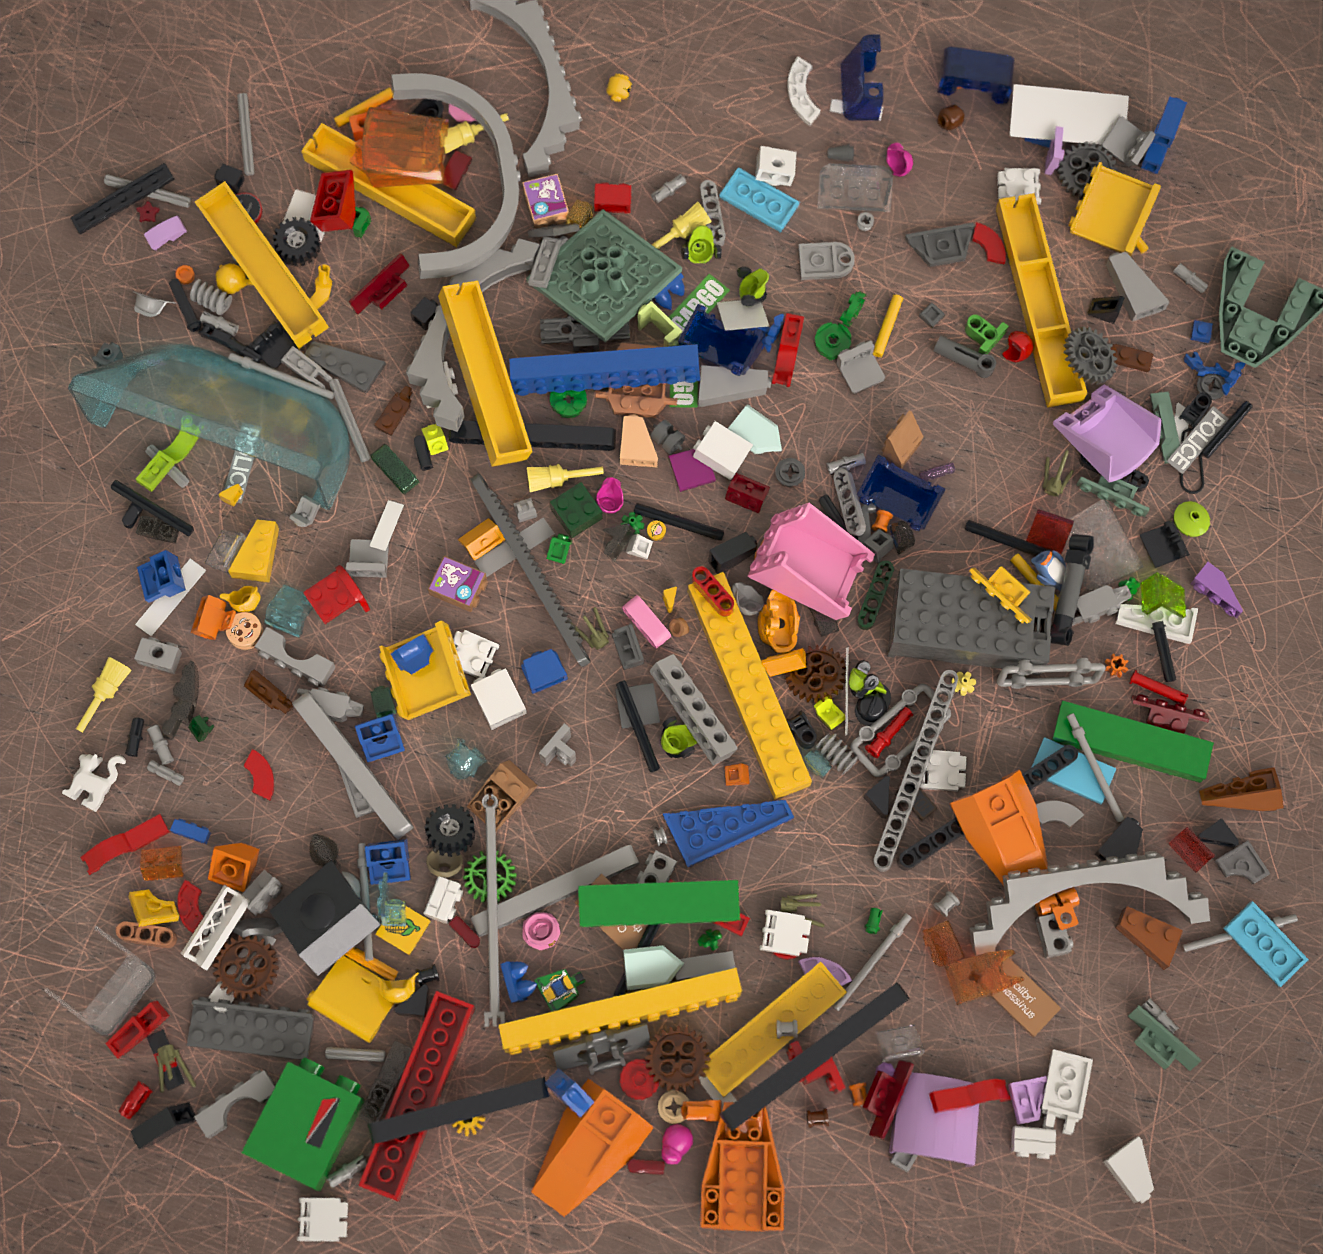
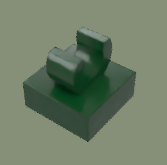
(199, 728)

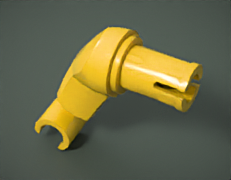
(322, 287)

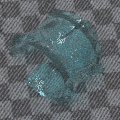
(464, 761)

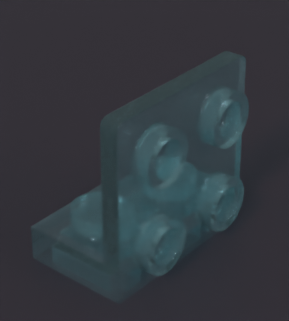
(288, 611)
(393, 911)

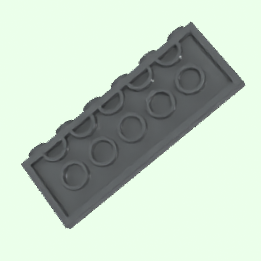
(251, 1029)

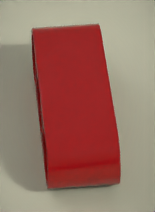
(709, 583)

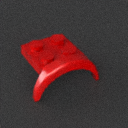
(335, 595)

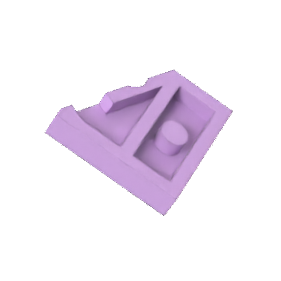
(1027, 1099)

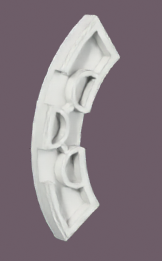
(797, 91)

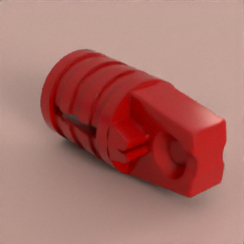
(135, 1100)

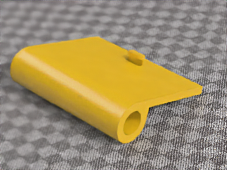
(351, 1000)

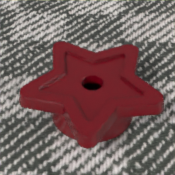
(151, 215)

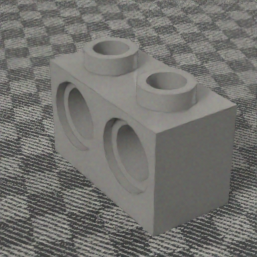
(651, 871)
(1048, 936)

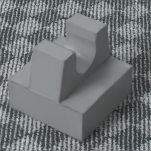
(525, 510)

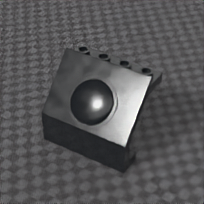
(324, 918)

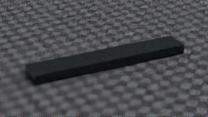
(122, 198)

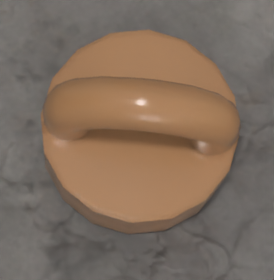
(678, 627)

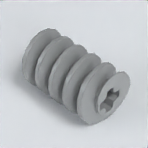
(210, 299)
(837, 753)

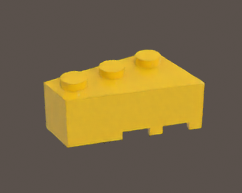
(257, 553)

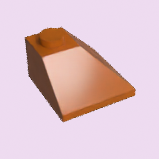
(233, 865)

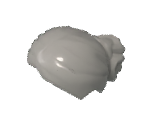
(747, 599)

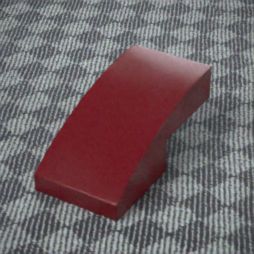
(455, 169)

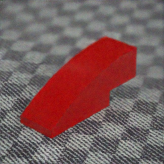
(137, 1029)

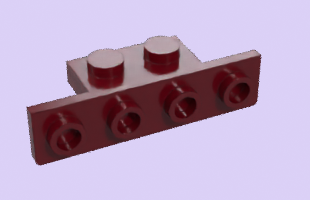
(382, 287)
(1167, 715)
(885, 1097)

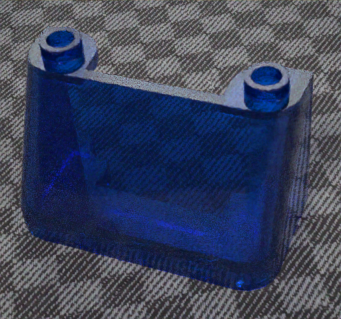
(727, 348)
(900, 493)

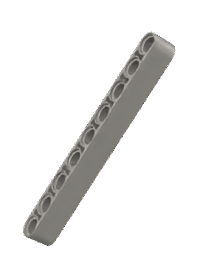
(353, 765)
(557, 889)

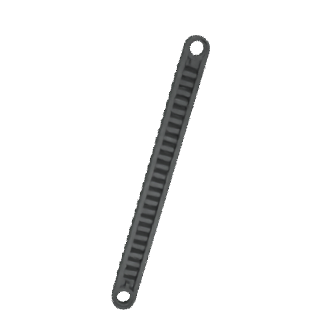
(532, 570)

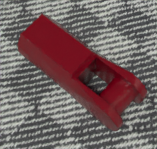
(464, 932)
(646, 1167)

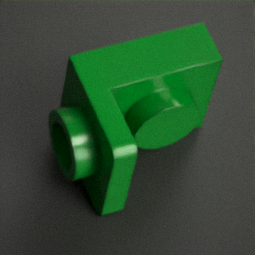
(361, 221)
(559, 548)

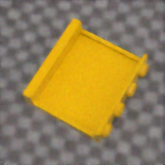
(1113, 209)
(434, 684)

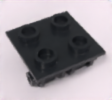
(273, 344)
(1164, 544)

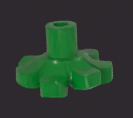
(634, 521)
(1132, 584)
(710, 939)

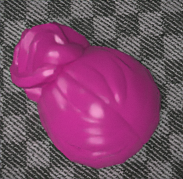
(899, 160)
(610, 496)
(676, 1143)

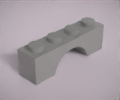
(316, 668)
(214, 1118)

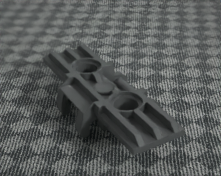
(579, 334)
(601, 1042)

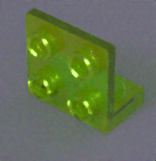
(1163, 592)

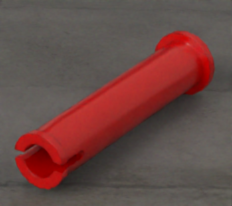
(1158, 687)

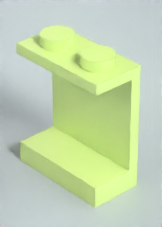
(653, 314)

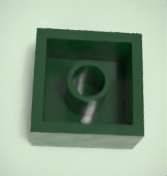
(576, 510)

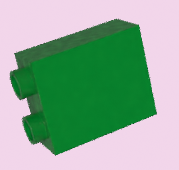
(288, 1117)

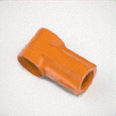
(706, 1110)

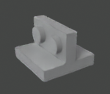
(558, 747)

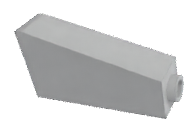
(1139, 292)
(722, 386)

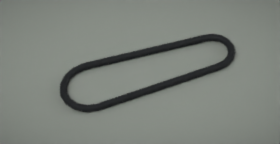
(1201, 469)

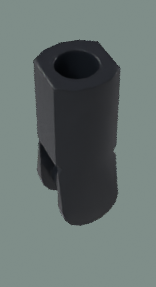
(217, 336)
(423, 453)
(131, 515)

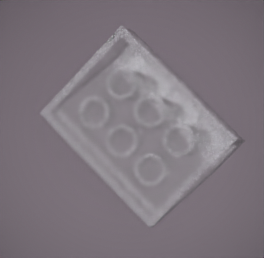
(1112, 552)

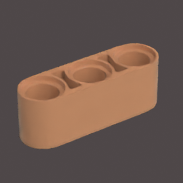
(155, 938)

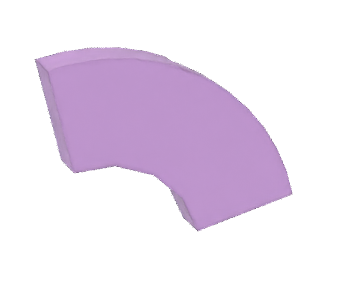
(835, 969)

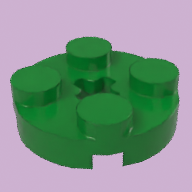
(856, 302)
(834, 331)
(565, 409)

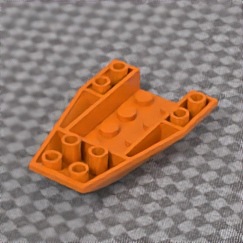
(1003, 826)
(589, 1149)
(743, 1179)

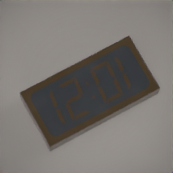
(923, 805)

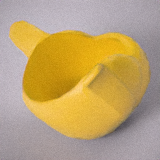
(231, 278)
(244, 599)
(398, 990)

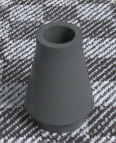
(841, 153)

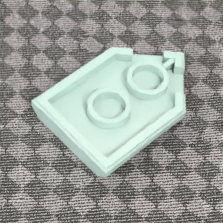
(757, 430)
(650, 967)

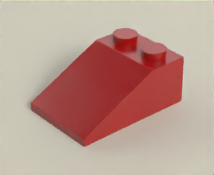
(334, 202)

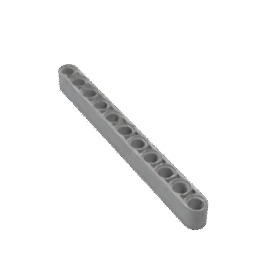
(916, 760)

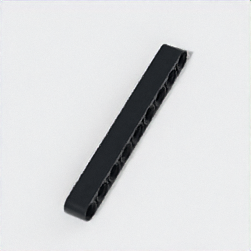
(547, 436)
(458, 1110)

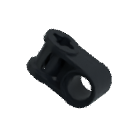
(1194, 411)
(800, 727)

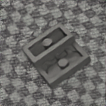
(645, 702)

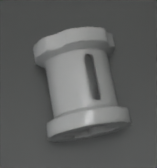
(946, 904)
(786, 1029)

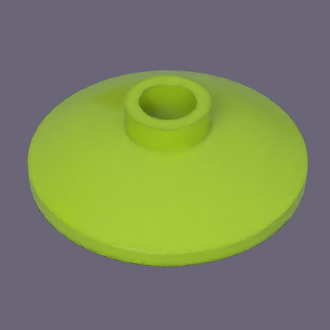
(1186, 523)

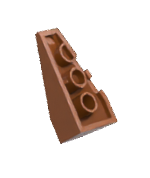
(1255, 792)

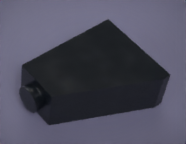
(732, 552)
(1122, 841)
(163, 1125)

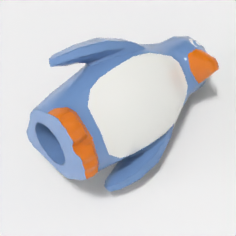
(1050, 568)

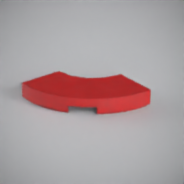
(990, 242)
(262, 775)
(189, 906)

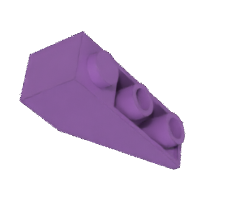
(1216, 587)

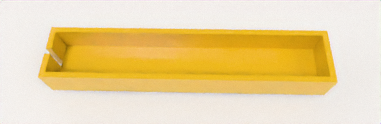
(417, 203)
(261, 264)
(485, 373)

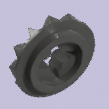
(1205, 380)
(797, 468)

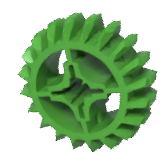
(481, 873)

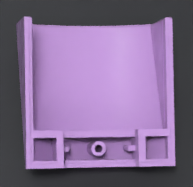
(1111, 432)
(938, 1135)

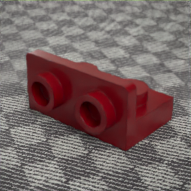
(747, 493)

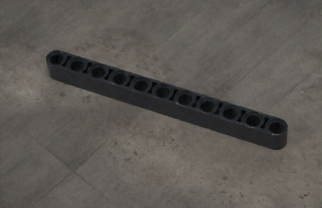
(946, 831)
(814, 1056)

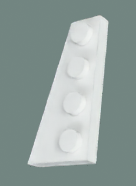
(1176, 627)

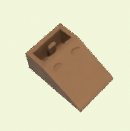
(902, 441)
(511, 789)

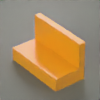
(482, 539)
(785, 662)

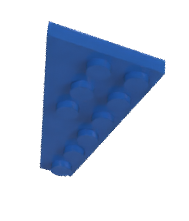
(714, 830)

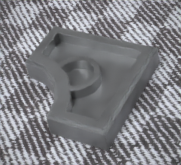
(553, 230)
(1243, 862)

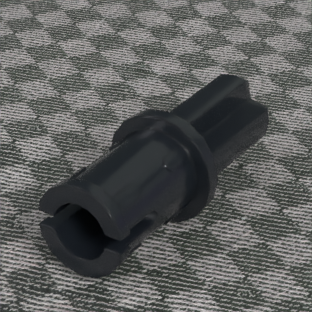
(243, 350)
(134, 737)

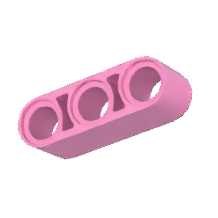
(646, 621)

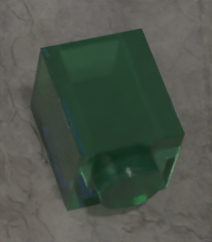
(382, 701)

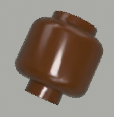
(950, 117)

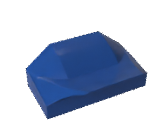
(413, 655)

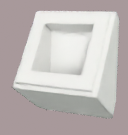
(639, 546)

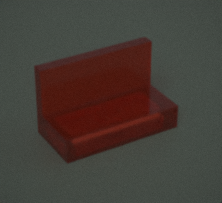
(1191, 849)

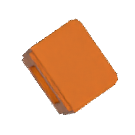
(737, 774)

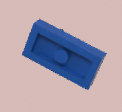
(675, 286)
(517, 988)

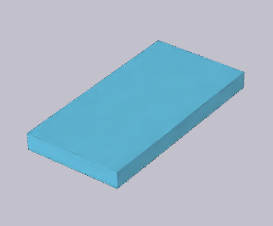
(759, 199)
(1077, 776)
(1265, 944)

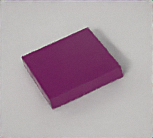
(690, 471)

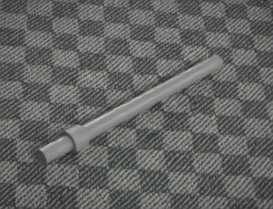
(249, 363)
(1078, 732)
(362, 865)
(1278, 921)
(895, 932)

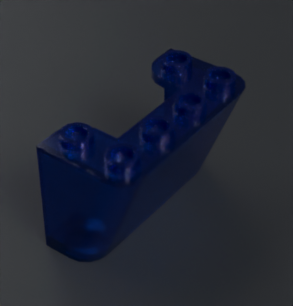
(976, 71)
(856, 99)

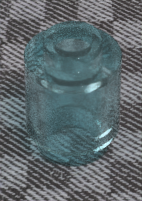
(817, 763)

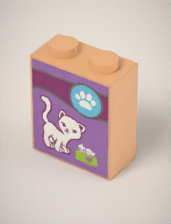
(545, 201)

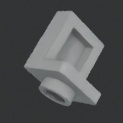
(305, 511)

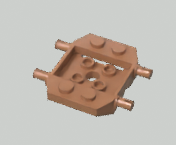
(640, 401)

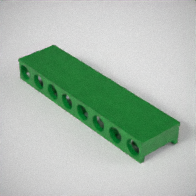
(1136, 742)
(659, 903)

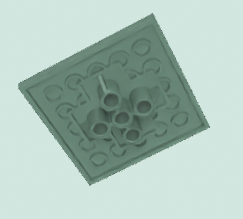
(607, 275)

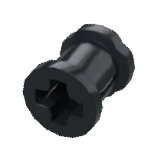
(427, 975)

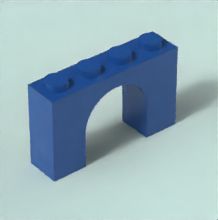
(1164, 134)

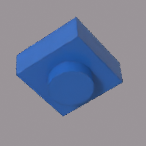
(1201, 331)

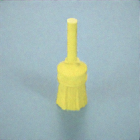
(463, 134)
(685, 224)
(554, 476)
(104, 687)

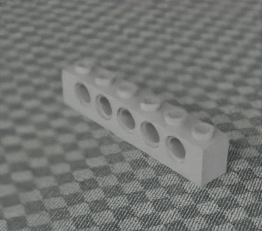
(684, 704)

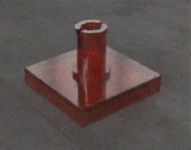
(1050, 531)

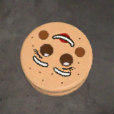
(244, 631)

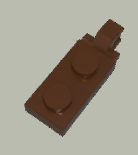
(1132, 357)
(394, 411)
(267, 692)

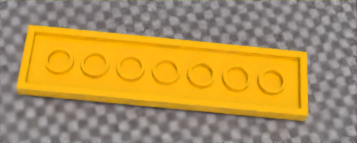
(758, 1038)

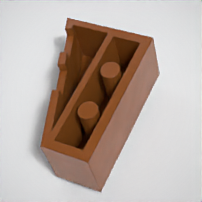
(1150, 935)

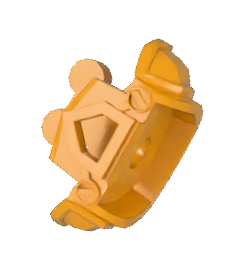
(779, 606)

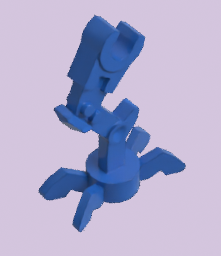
(772, 331)
(1230, 378)

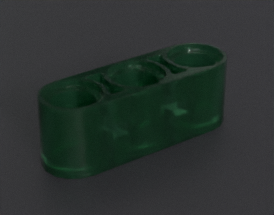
(394, 469)

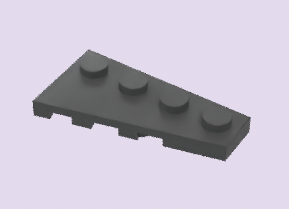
(348, 366)

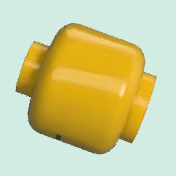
(619, 87)

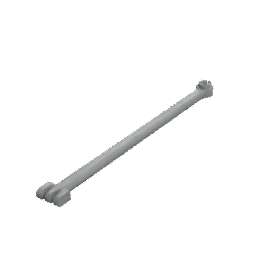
(493, 959)

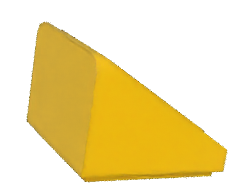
(231, 495)
(669, 597)

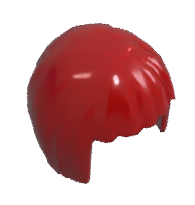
(1019, 348)

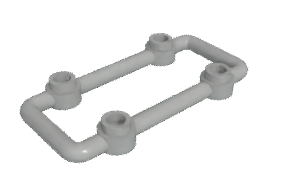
(1074, 680)
(867, 733)

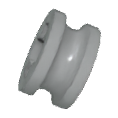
(868, 217)
(660, 836)

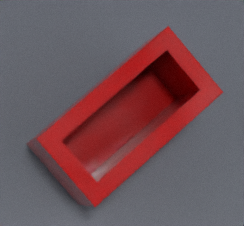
(613, 198)

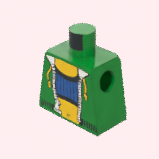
(559, 988)

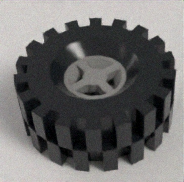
(293, 233)
(445, 821)

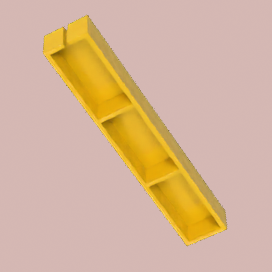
(1039, 298)
(752, 694)
(620, 1010)

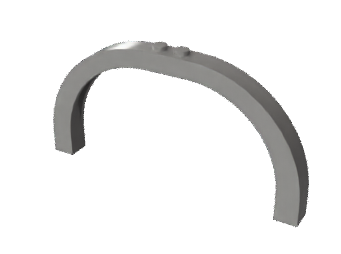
(454, 93)

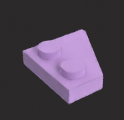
(1055, 152)

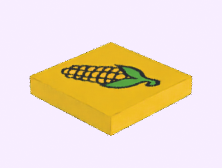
(405, 937)

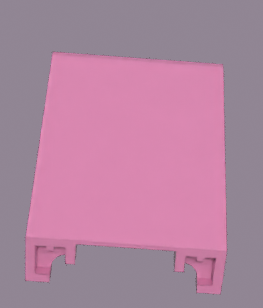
(810, 560)

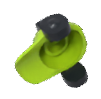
(701, 246)
(752, 286)
(864, 684)
(677, 739)

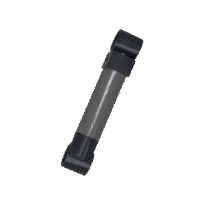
(1077, 561)

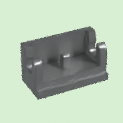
(628, 647)

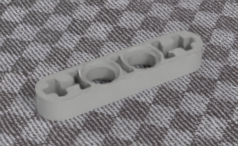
(713, 213)
(852, 500)

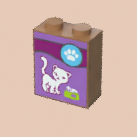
(458, 584)

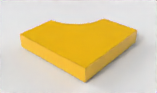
(152, 910)

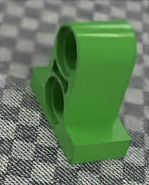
(984, 328)

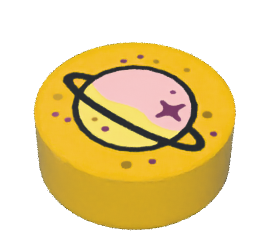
(656, 530)

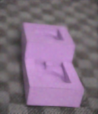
(165, 231)

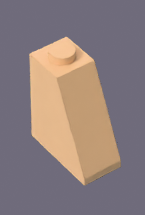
(636, 443)

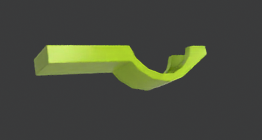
(165, 460)

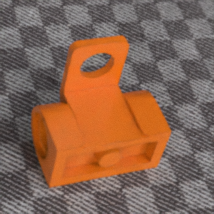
(212, 618)
(1060, 903)

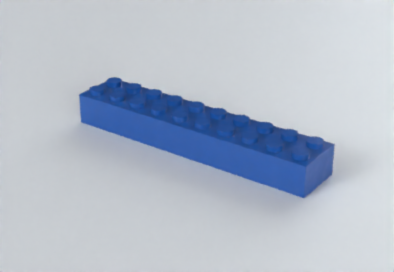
(605, 369)

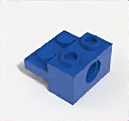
(161, 576)
(378, 728)
(386, 852)

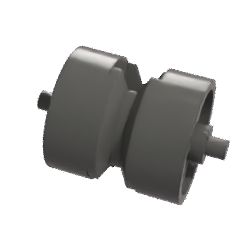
(665, 435)

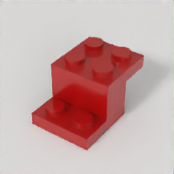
(834, 1081)

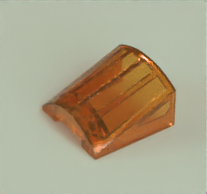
(403, 148)

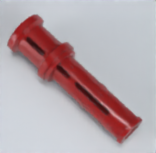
(883, 738)

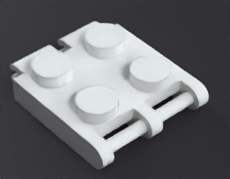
(1018, 182)
(473, 652)
(944, 771)
(786, 933)
(322, 1219)

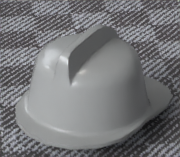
(149, 306)

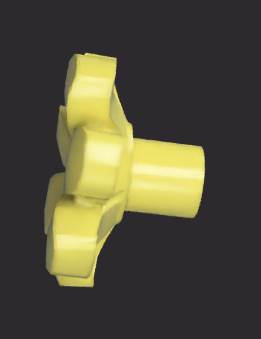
(964, 683)

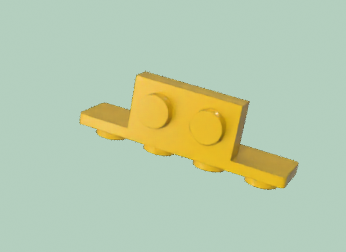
(1006, 588)

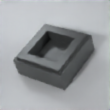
(931, 315)

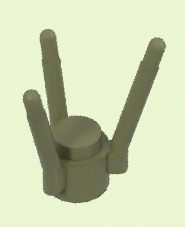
(1053, 486)
(598, 639)
(789, 905)
(166, 1056)

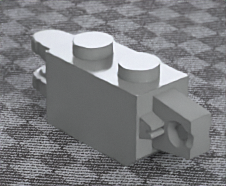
(1100, 602)
(337, 705)

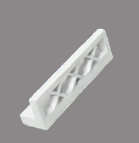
(219, 928)

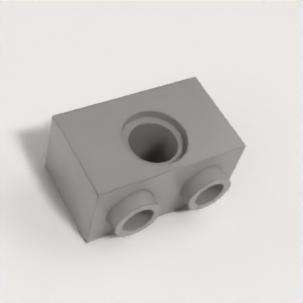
(167, 662)

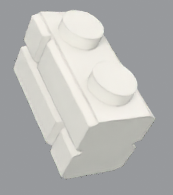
(442, 900)
(1033, 1141)

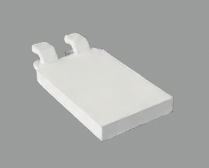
(1065, 1089)

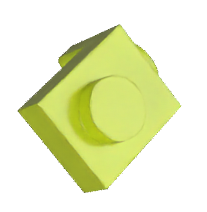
(435, 439)
(829, 713)

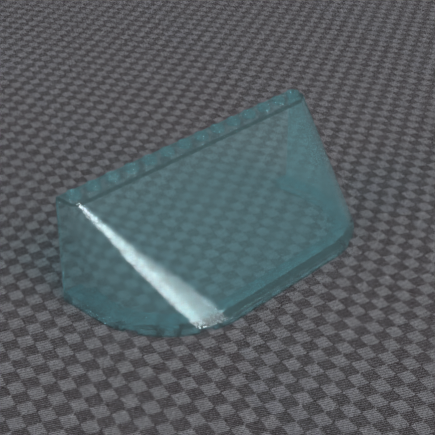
(226, 406)

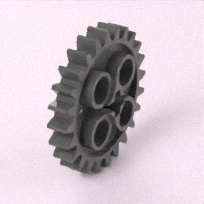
(1081, 156)
(1090, 355)

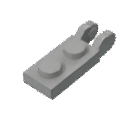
(305, 367)

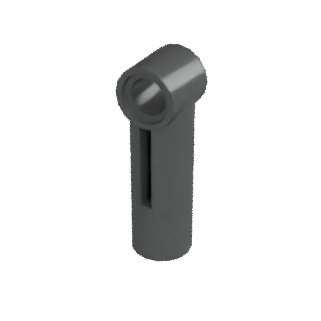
(965, 356)

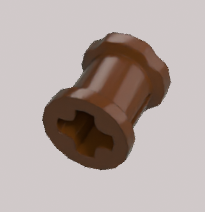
(817, 1118)

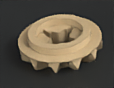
(665, 1101)

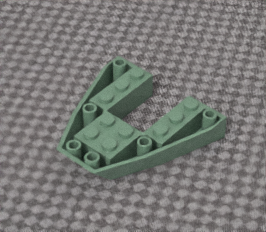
(1248, 334)

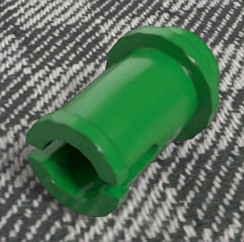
(873, 921)

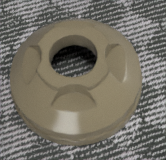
(435, 861)

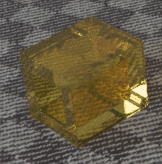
(580, 213)

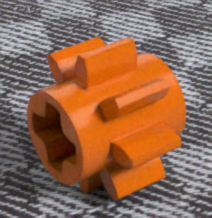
(1121, 665)

